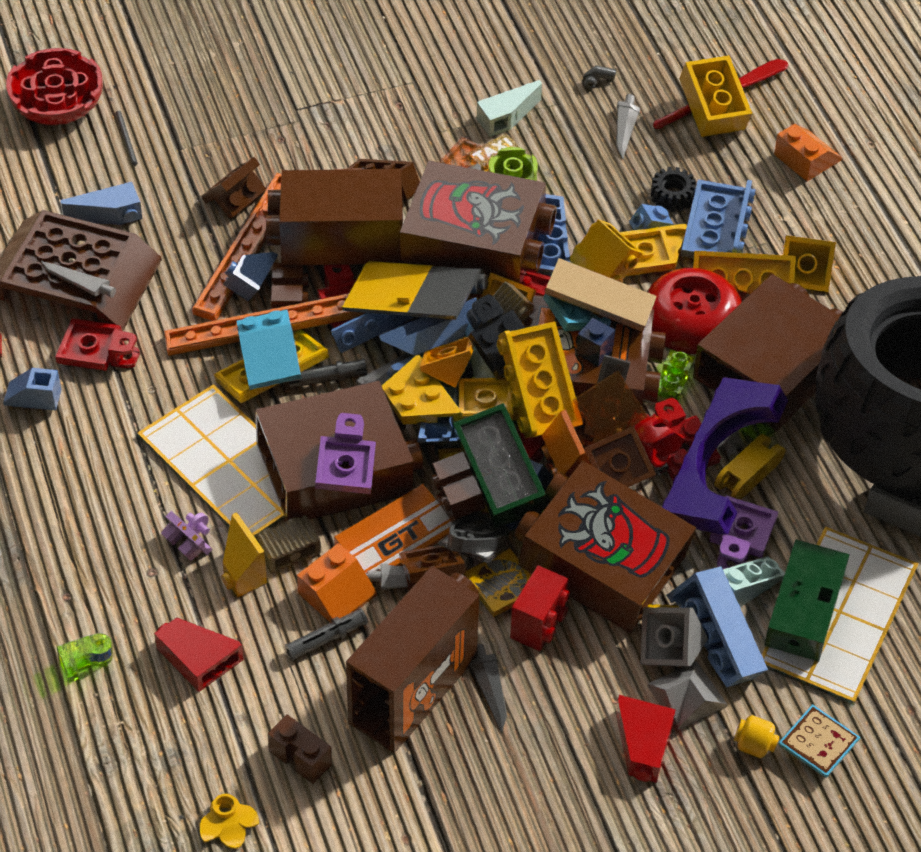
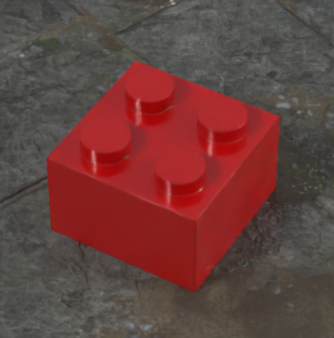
(539, 608)

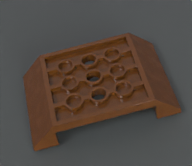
(105, 254)

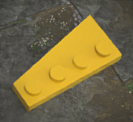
(746, 270)

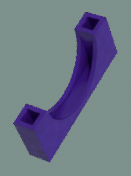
(733, 407)

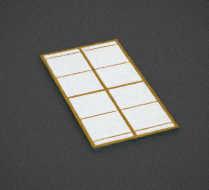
(217, 457)
(862, 616)

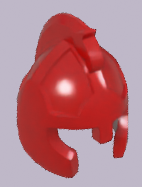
(658, 439)

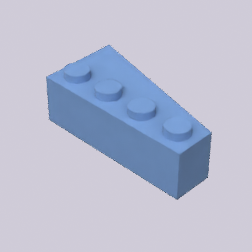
(557, 243)
(729, 638)

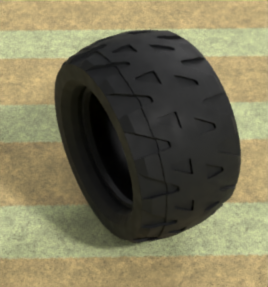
(860, 401)

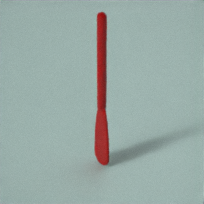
(758, 74)

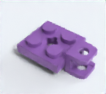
(349, 447)
(741, 542)

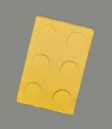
(715, 96)

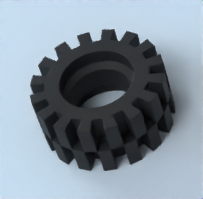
(677, 180)

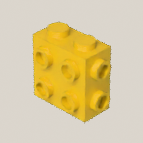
(606, 252)

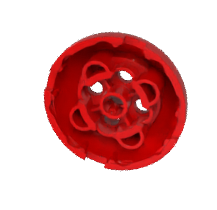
(55, 86)
(704, 301)

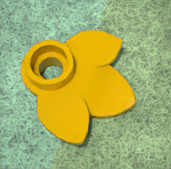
(228, 825)

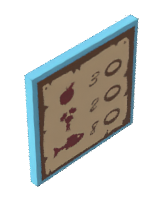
(819, 741)

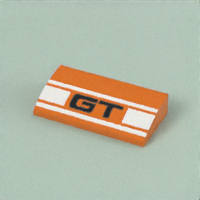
(401, 526)

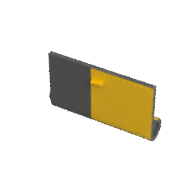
(414, 289)

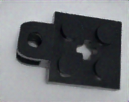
(487, 325)

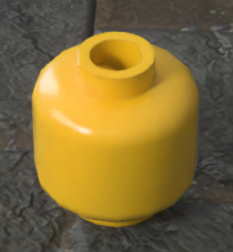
(756, 736)

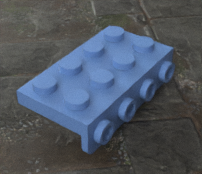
(718, 218)

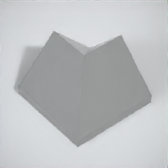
(671, 636)
(689, 693)

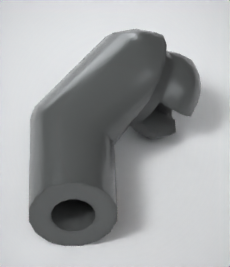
(594, 74)

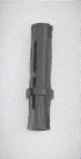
(330, 373)
(336, 629)

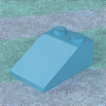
(268, 349)

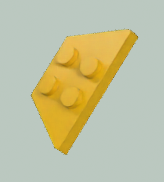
(659, 248)
(418, 396)

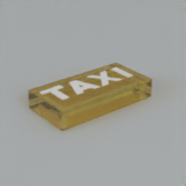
(483, 153)

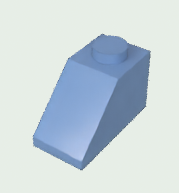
(249, 273)

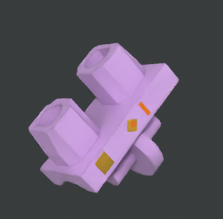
(194, 543)

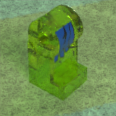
(84, 654)

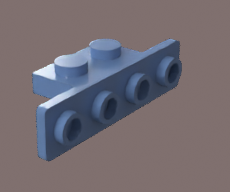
(364, 328)

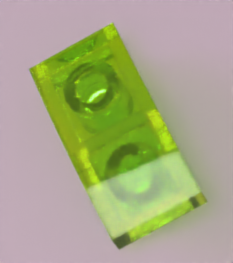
(675, 374)

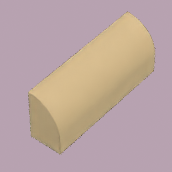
(600, 294)

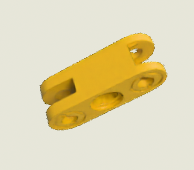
(750, 467)

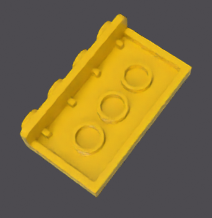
(538, 377)

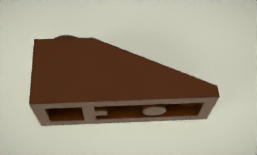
(408, 173)

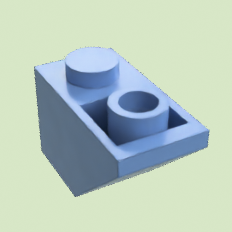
(34, 389)

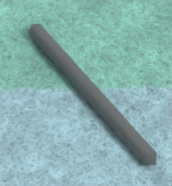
(126, 138)

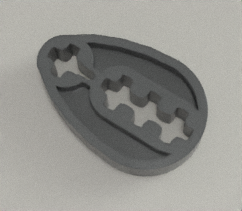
(476, 535)

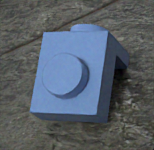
(650, 217)

